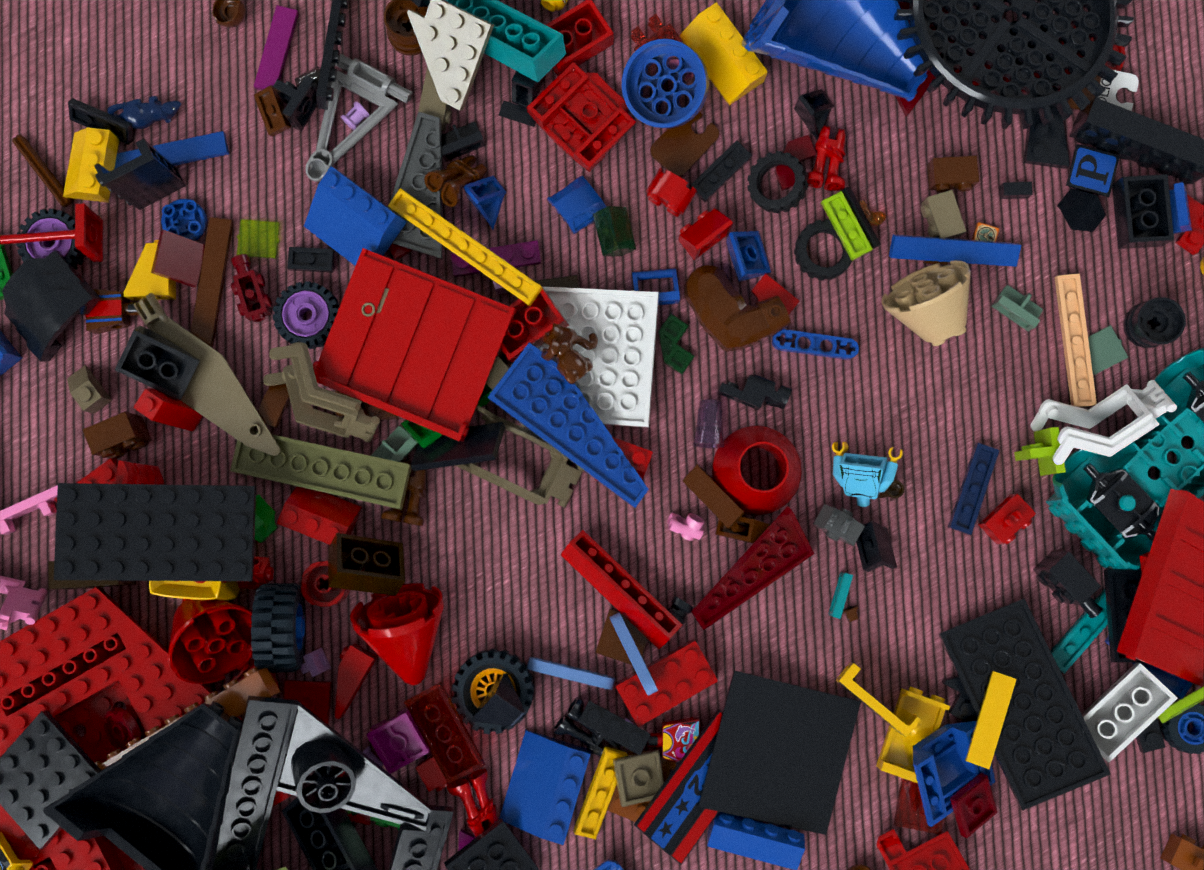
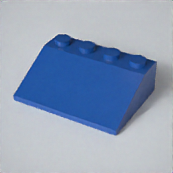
(351, 218)
(545, 786)

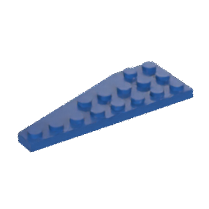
(563, 418)

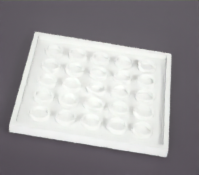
(625, 351)

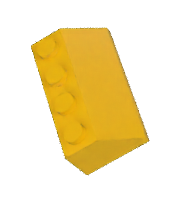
(720, 46)

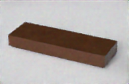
(713, 496)

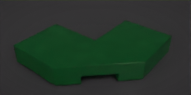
(672, 353)

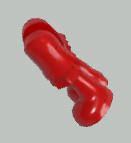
(835, 152)
(485, 810)

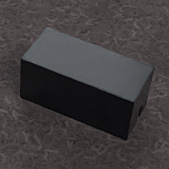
(1015, 190)

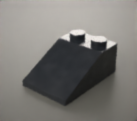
(157, 362)

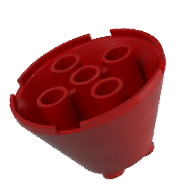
(209, 640)

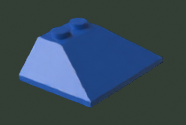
(943, 769)

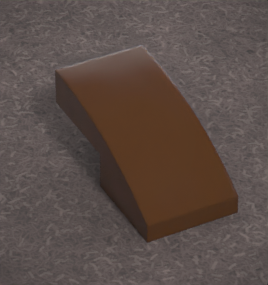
(274, 404)

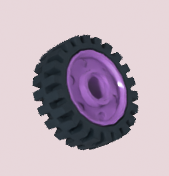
(47, 222)
(295, 303)

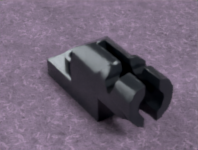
(755, 392)

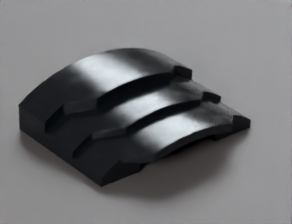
(44, 300)

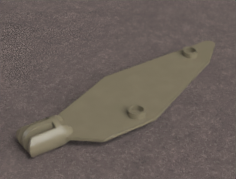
(214, 386)

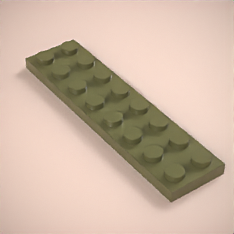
(327, 471)

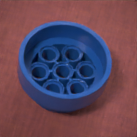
(636, 79)

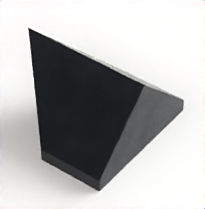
(814, 110)
(1081, 210)
(500, 704)

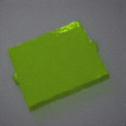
(258, 238)

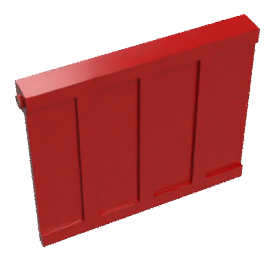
(421, 353)
(1168, 606)

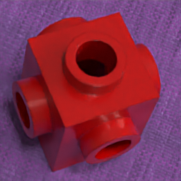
(262, 574)

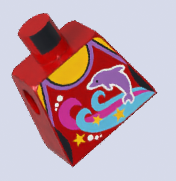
(675, 737)

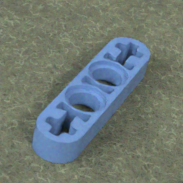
(633, 654)
(570, 673)

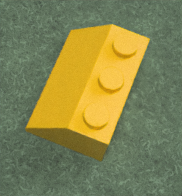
(88, 149)

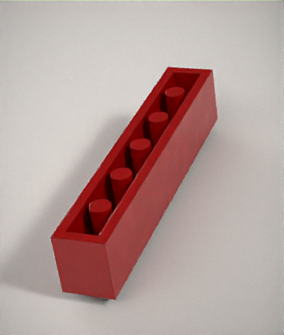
(621, 589)

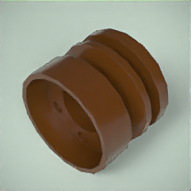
(398, 26)

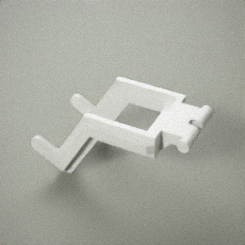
(1145, 403)

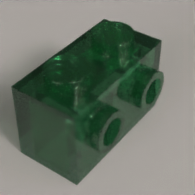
(614, 231)

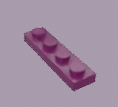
(515, 254)

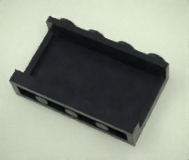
(143, 178)

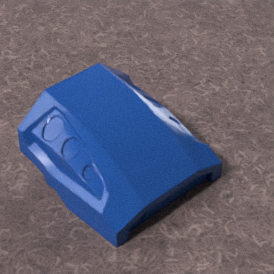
(577, 204)

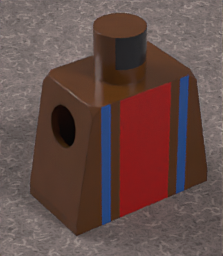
(110, 312)

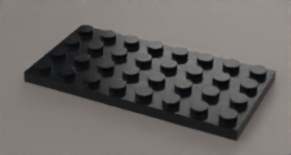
(154, 532)
(1044, 737)

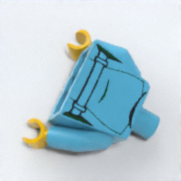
(863, 474)

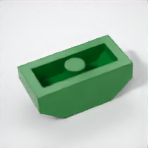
(264, 520)

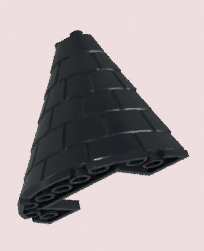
(163, 796)

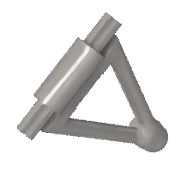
(370, 85)

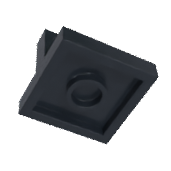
(300, 101)

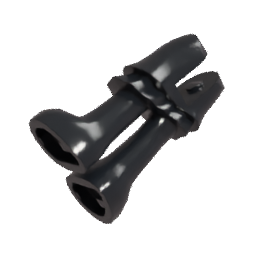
(566, 726)

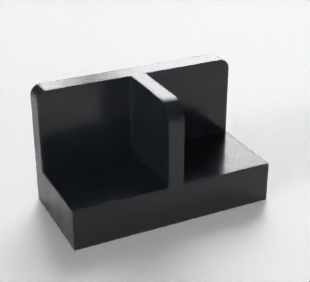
(461, 141)
(875, 547)

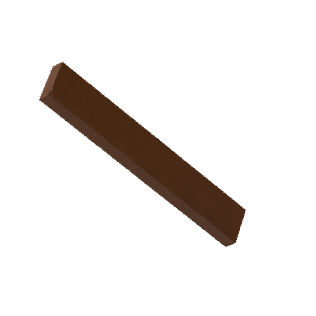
(211, 279)

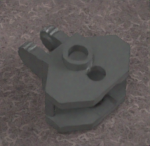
(839, 524)

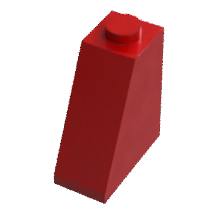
(167, 410)

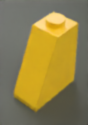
(144, 282)

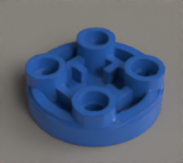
(184, 219)

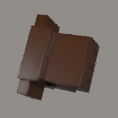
(851, 613)

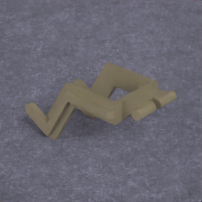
(304, 391)
(555, 480)

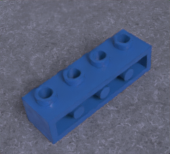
(756, 840)

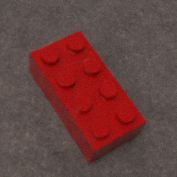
(677, 677)

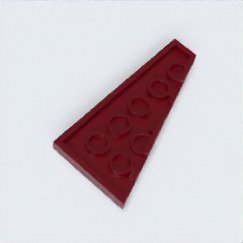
(768, 559)

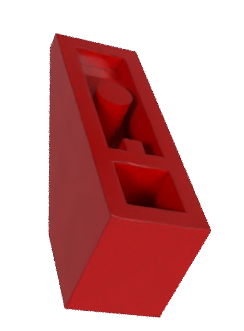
(352, 672)

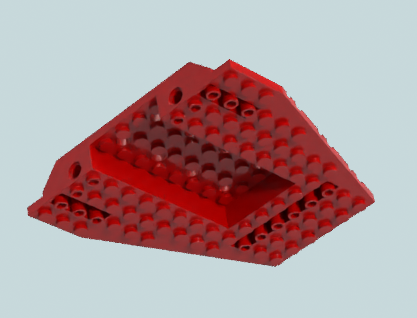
(78, 670)

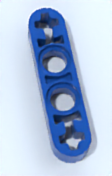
(814, 348)

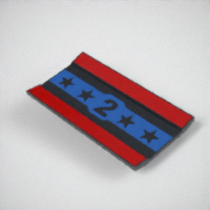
(673, 814)

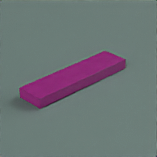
(276, 47)

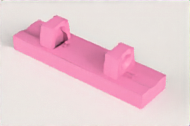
(43, 500)

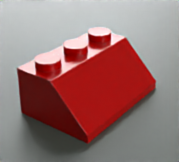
(318, 514)

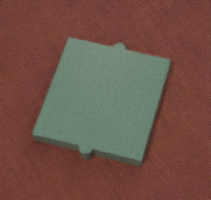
(1105, 349)

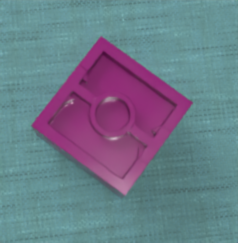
(397, 741)

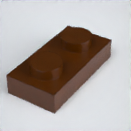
(271, 111)

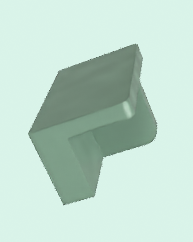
(1018, 308)
(396, 446)

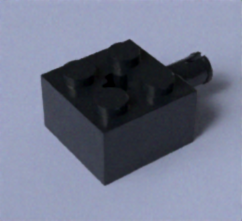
(1069, 581)

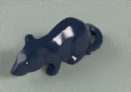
(145, 114)

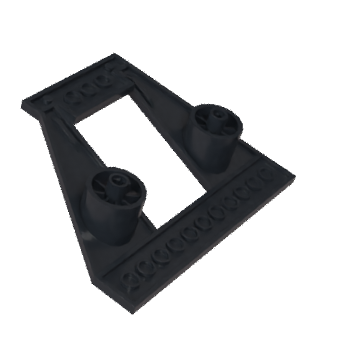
(280, 750)

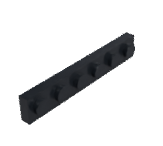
(331, 53)

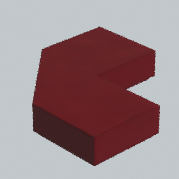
(801, 149)

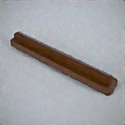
(41, 169)

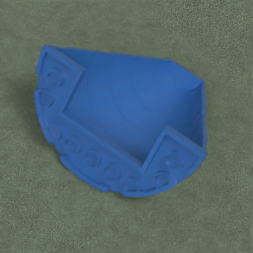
(840, 39)

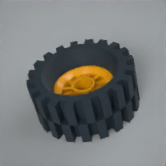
(473, 671)

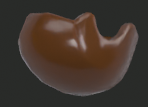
(228, 12)

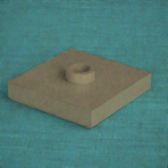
(638, 777)

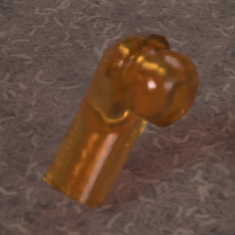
(874, 218)

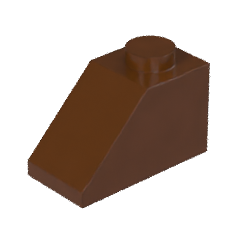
(743, 530)

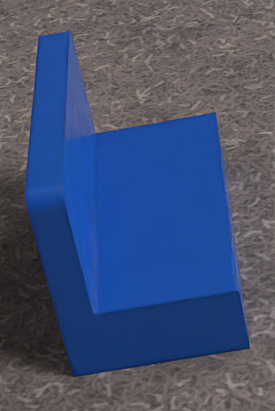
(1180, 208)

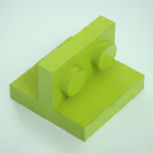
(1043, 449)

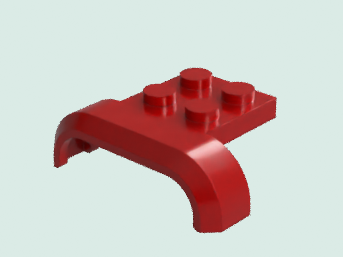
(934, 854)

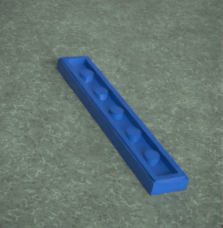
(184, 150)
(954, 249)

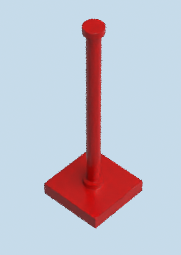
(87, 234)

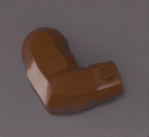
(725, 313)

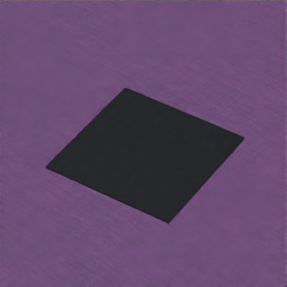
(779, 753)

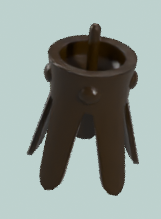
(894, 491)

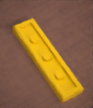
(990, 720)
(598, 795)

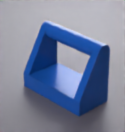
(665, 298)

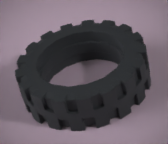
(760, 169)
(805, 262)

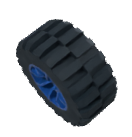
(278, 627)

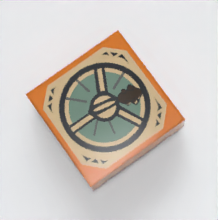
(985, 232)

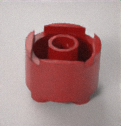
(671, 192)
(313, 588)

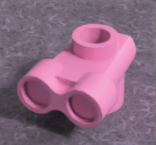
(689, 528)

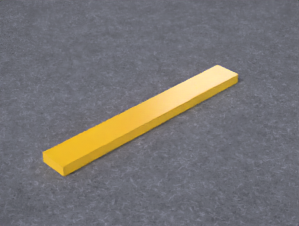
(465, 247)

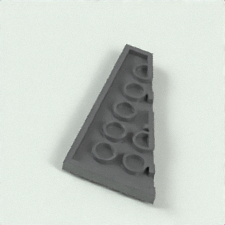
(421, 157)

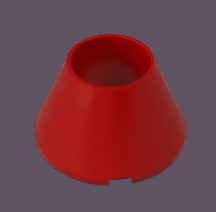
(728, 474)

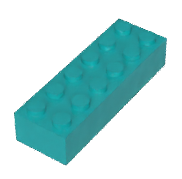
(517, 38)

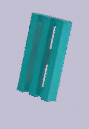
(840, 595)

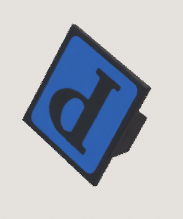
(1092, 170)

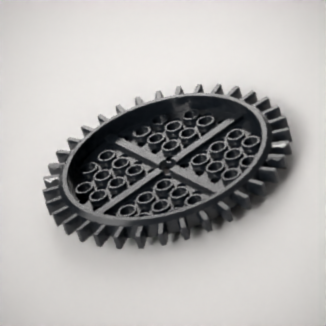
(992, 91)

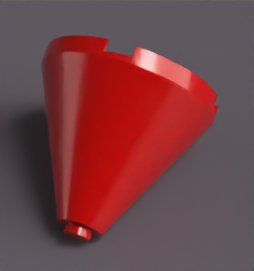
(401, 628)

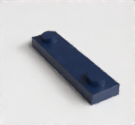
(973, 488)

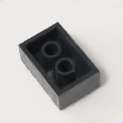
(1142, 211)

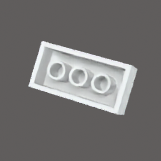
(1126, 710)

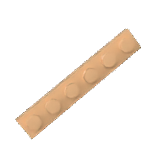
(1075, 340)

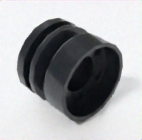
(1166, 319)

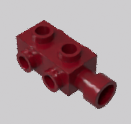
(248, 297)

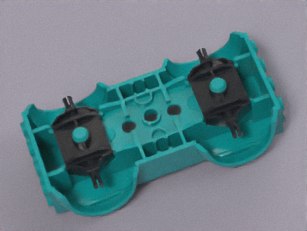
(1113, 498)

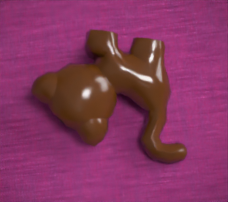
(570, 362)

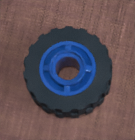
(1176, 730)

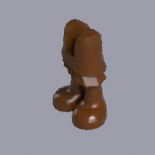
(461, 172)
(415, 486)

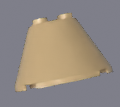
(932, 301)

